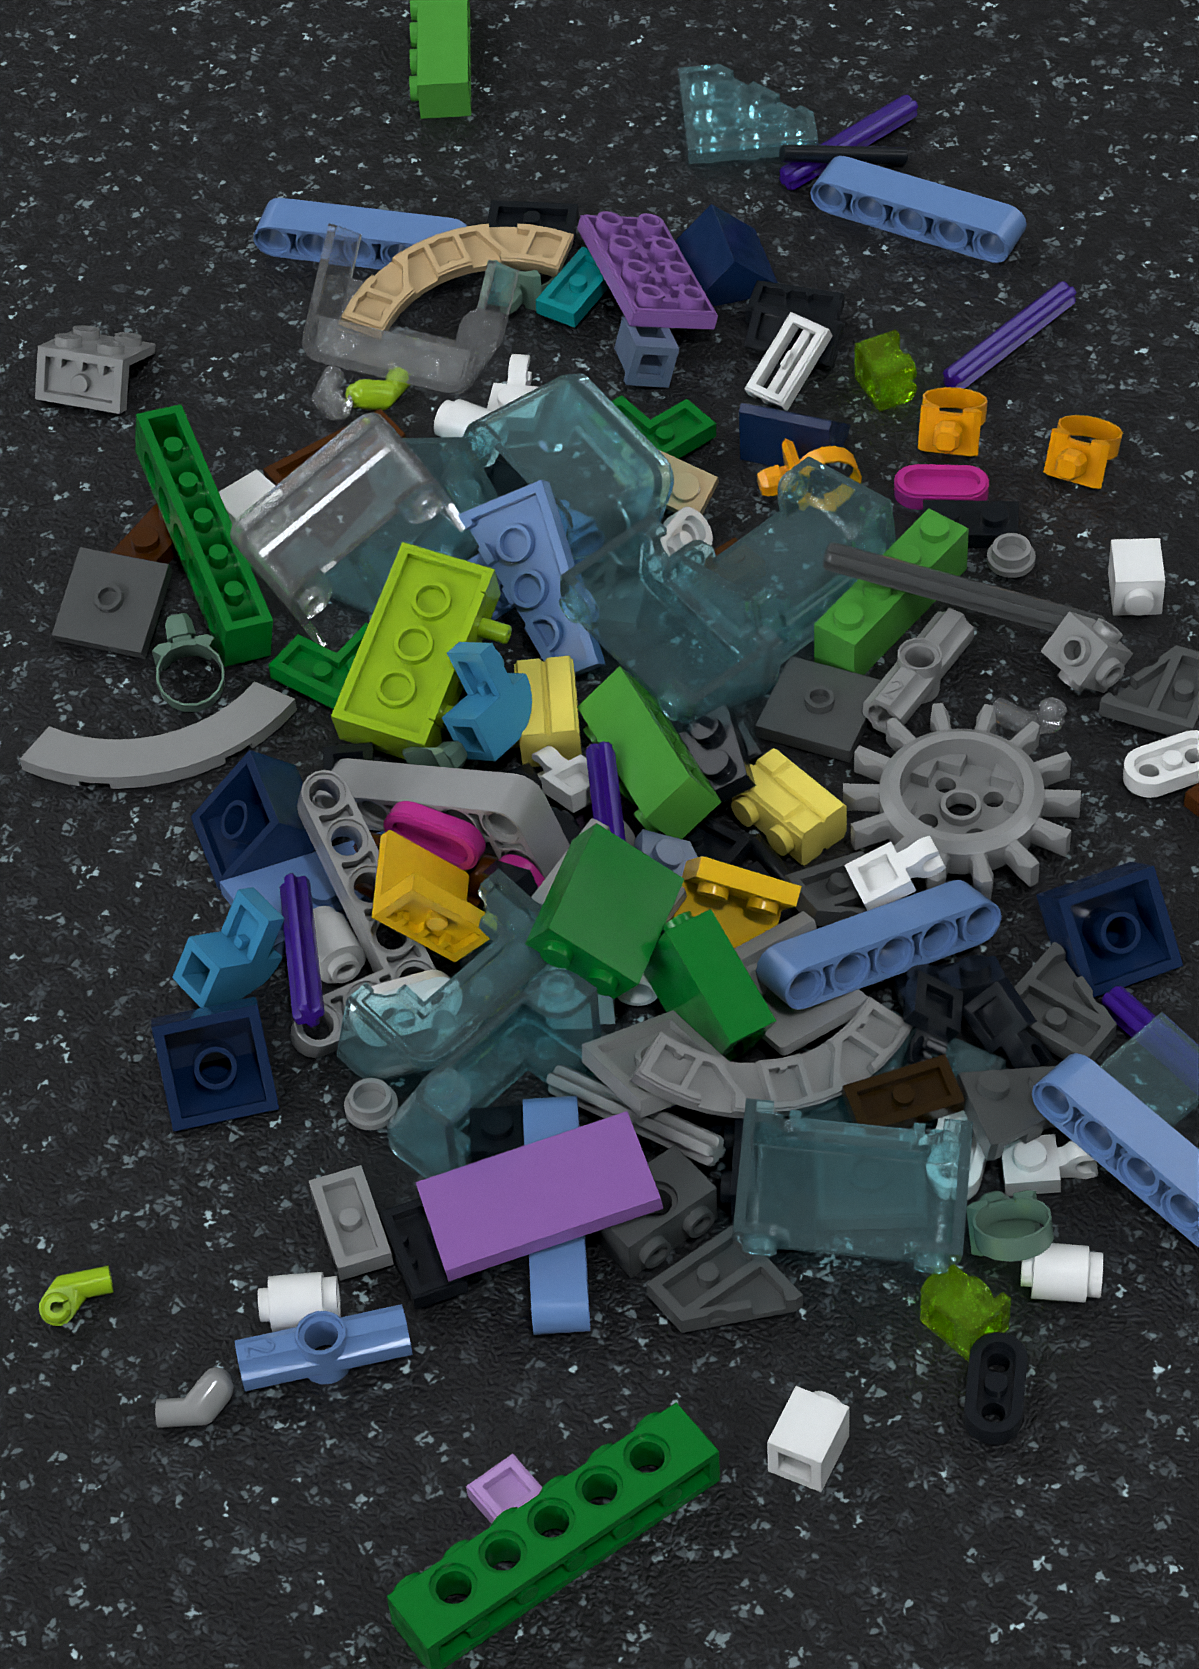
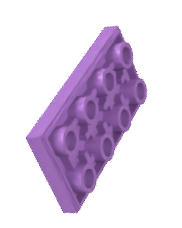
(646, 271)
(538, 1195)

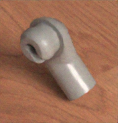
(200, 1404)

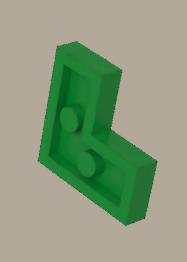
(673, 431)
(314, 668)

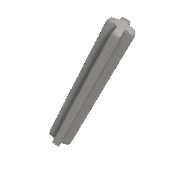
(659, 1127)

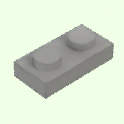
(350, 1222)

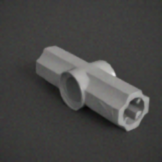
(919, 669)

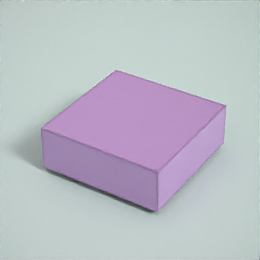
(503, 1487)

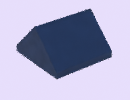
(724, 256)
(766, 428)

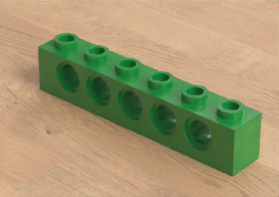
(201, 535)
(446, 1631)

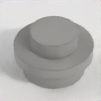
(1011, 555)
(370, 1104)

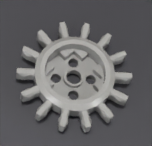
(977, 771)

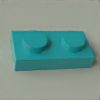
(573, 290)

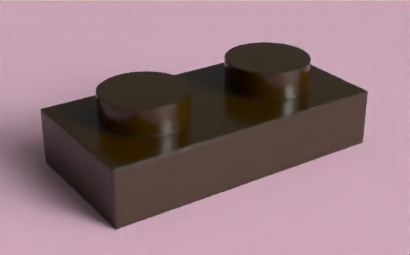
(905, 1095)

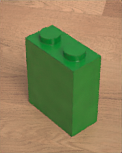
(604, 911)
(708, 984)

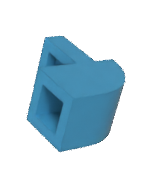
(495, 704)
(236, 959)

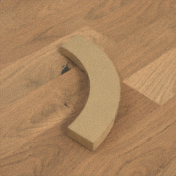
(451, 256)

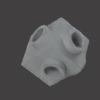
(1087, 652)

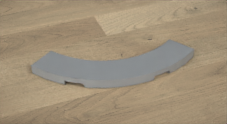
(161, 757)
(792, 1082)

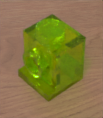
(885, 370)
(962, 1309)

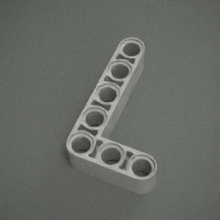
(502, 806)
(344, 874)

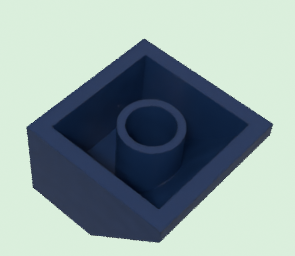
(252, 818)
(1112, 926)
(214, 1063)

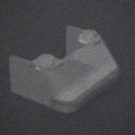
(402, 352)
(332, 509)

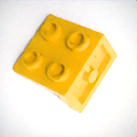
(425, 898)
(739, 898)

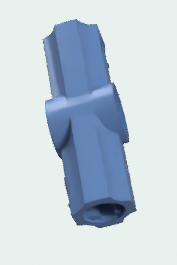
(353, 1341)

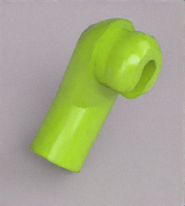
(375, 394)
(70, 1291)

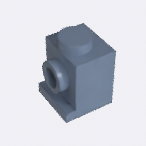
(646, 354)

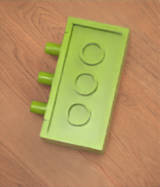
(402, 667)

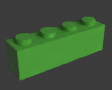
(440, 57)
(873, 616)
(650, 756)

